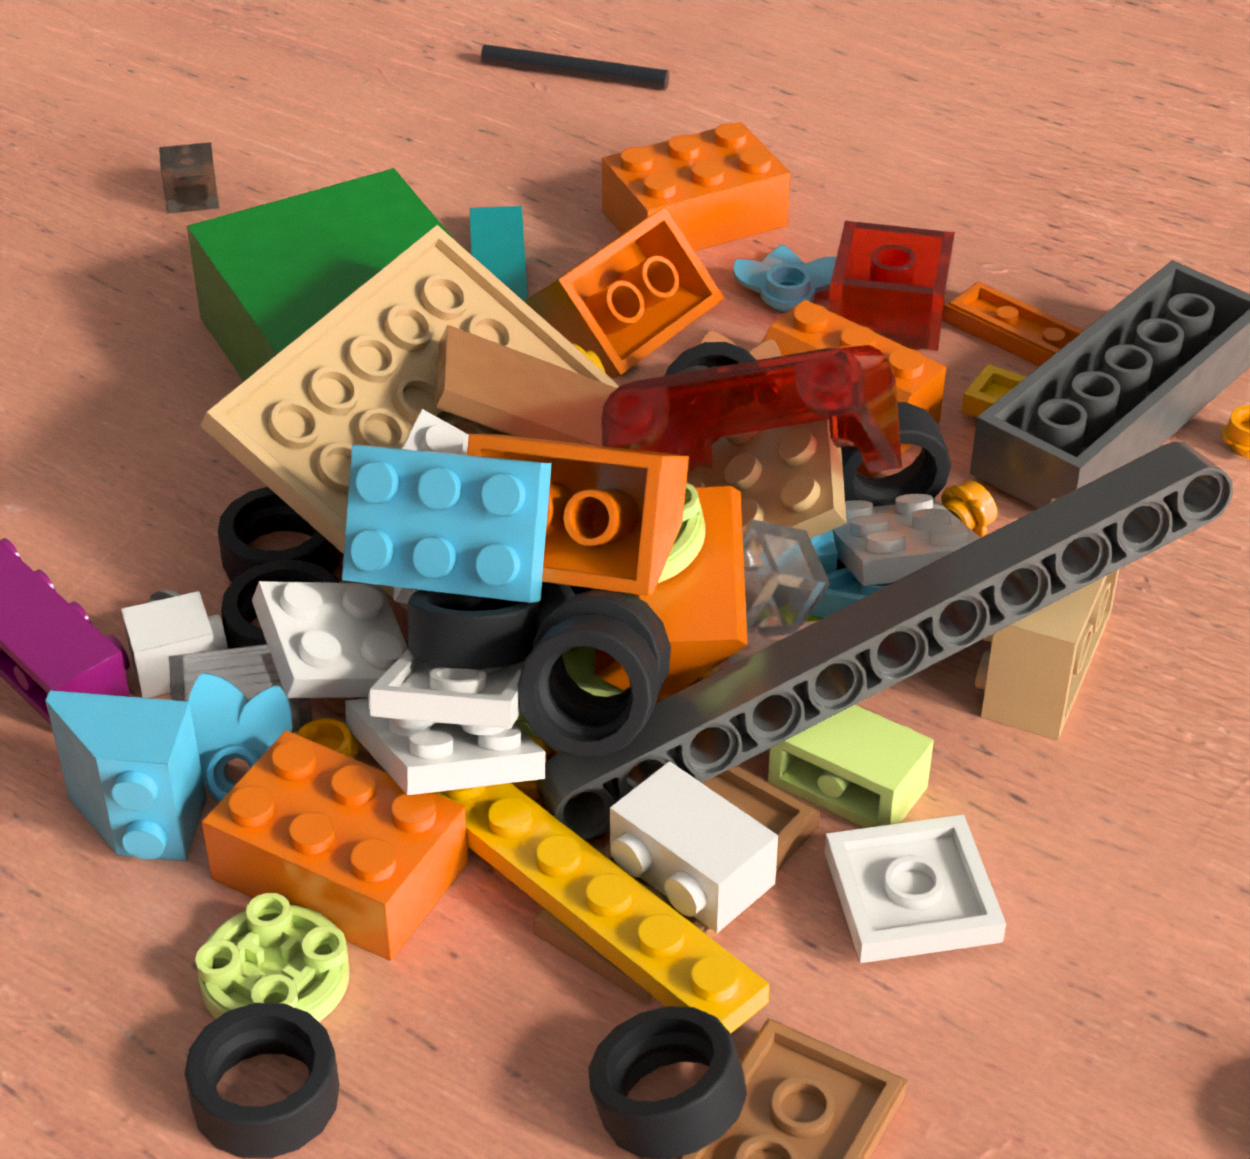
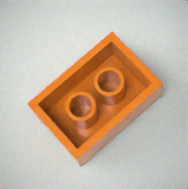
(712, 183)
(337, 842)

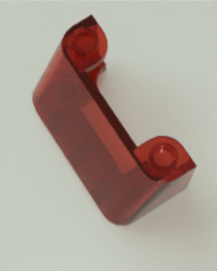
(685, 410)

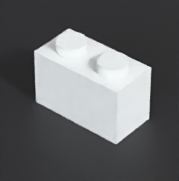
(693, 846)

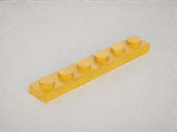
(607, 906)

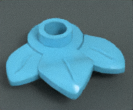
(785, 278)
(233, 727)

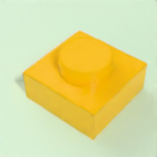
(988, 388)

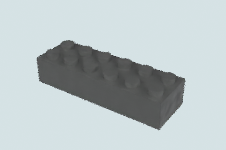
(1116, 387)

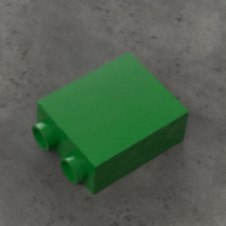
(293, 260)

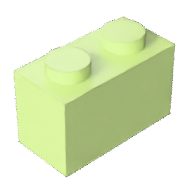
(855, 767)

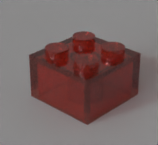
(893, 281)

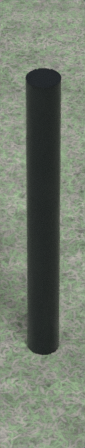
(575, 66)

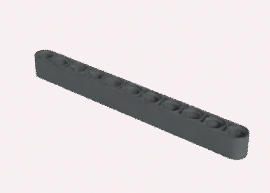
(923, 623)

